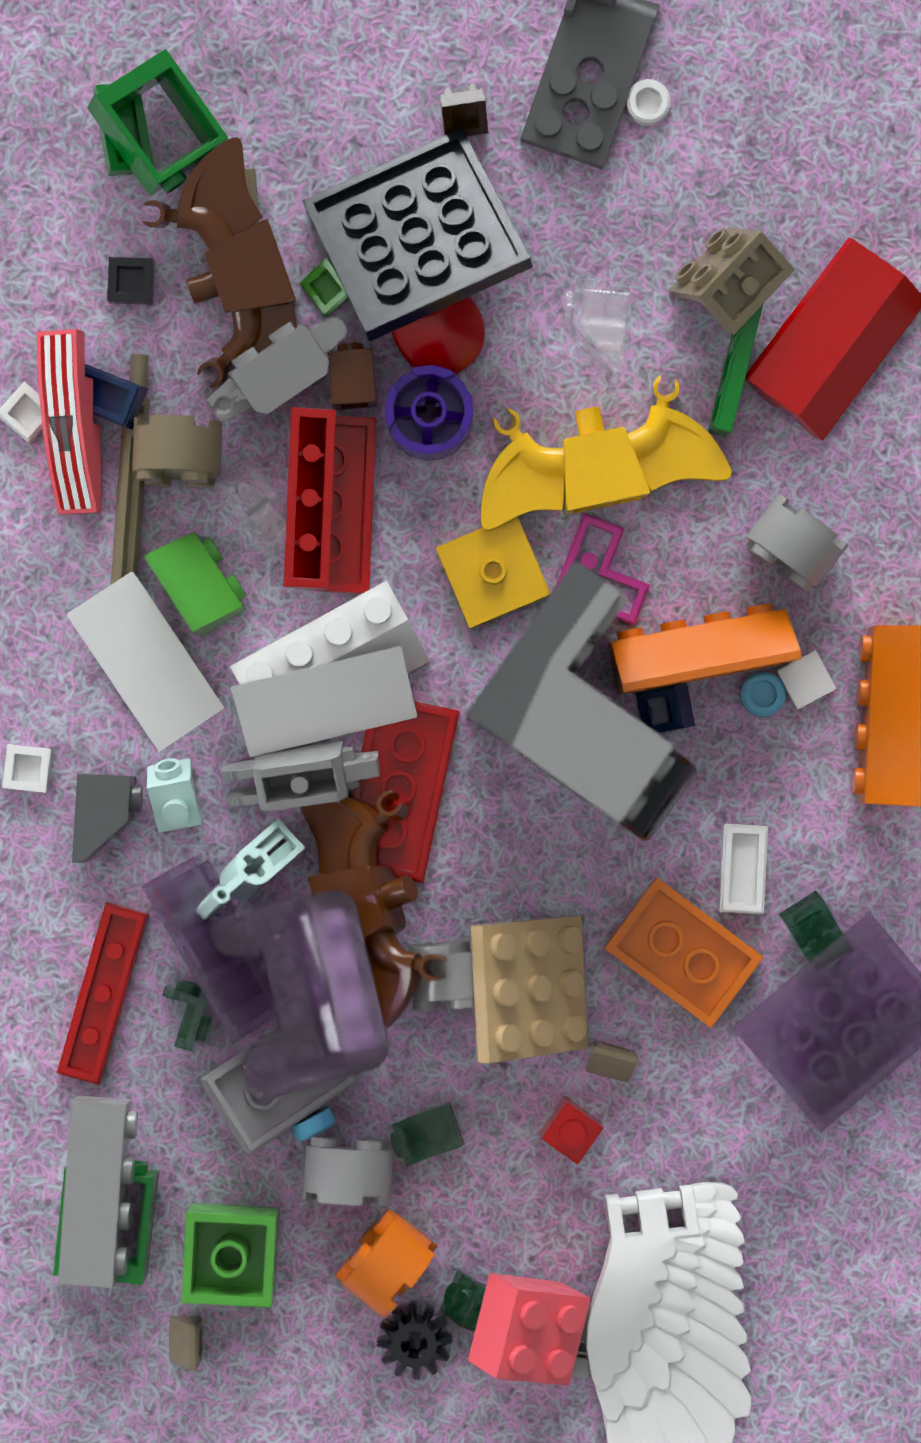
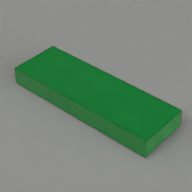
(733, 377)

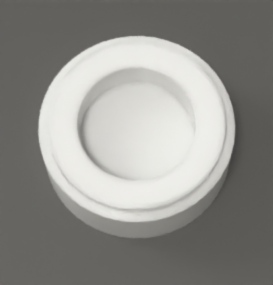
(648, 102)

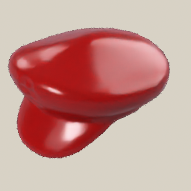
(444, 338)

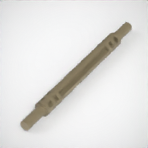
(129, 489)

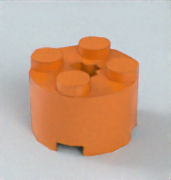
(387, 1262)

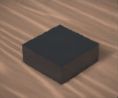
(130, 280)

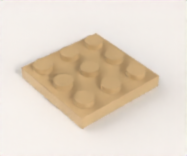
(529, 988)

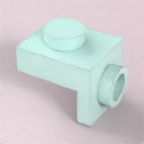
(173, 795)

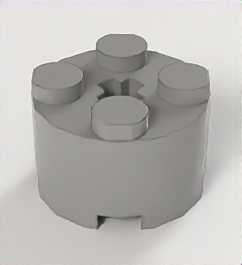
(796, 542)
(458, 985)
(348, 1172)

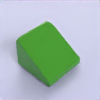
(324, 288)

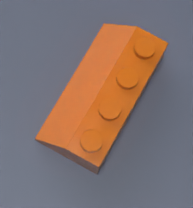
(704, 650)
(891, 717)

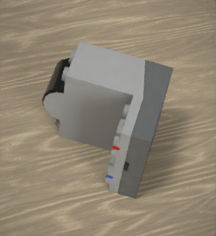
(572, 728)

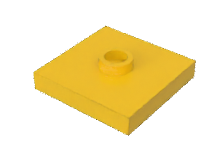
(492, 572)

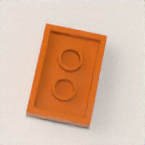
(683, 952)

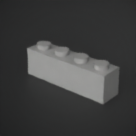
(96, 1192)

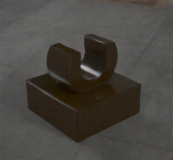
(464, 111)

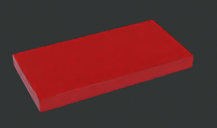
(415, 766)

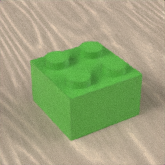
(230, 1255)

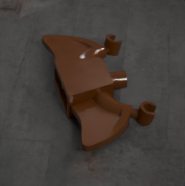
(241, 254)
(347, 852)

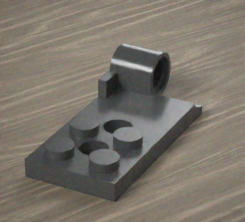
(600, 32)

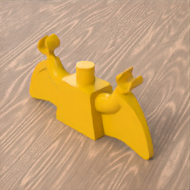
(599, 464)

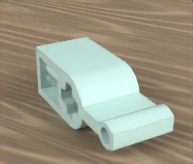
(253, 867)

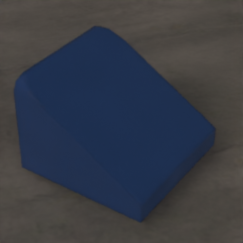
(666, 708)

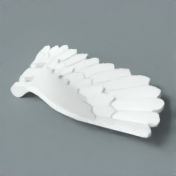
(666, 1319)

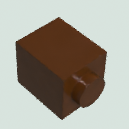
(352, 377)

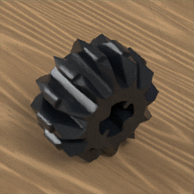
(429, 1348)

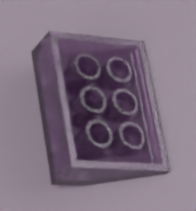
(839, 1022)

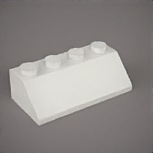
(351, 630)

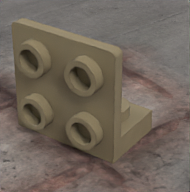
(733, 276)

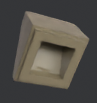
(611, 1061)
(185, 1341)

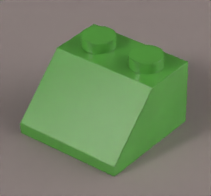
(196, 582)

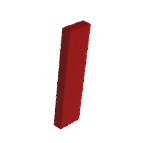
(102, 993)

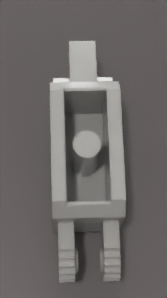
(279, 371)
(301, 776)

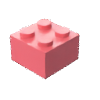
(529, 1329)

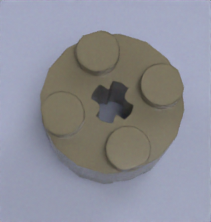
(176, 450)

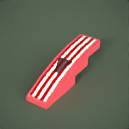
(68, 428)

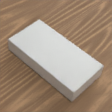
(743, 868)

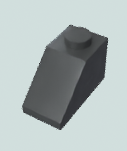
(102, 811)

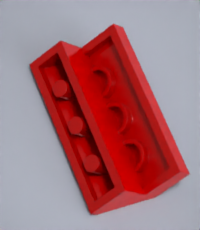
(835, 338)
(329, 501)

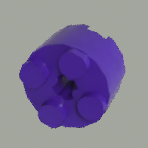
(429, 387)

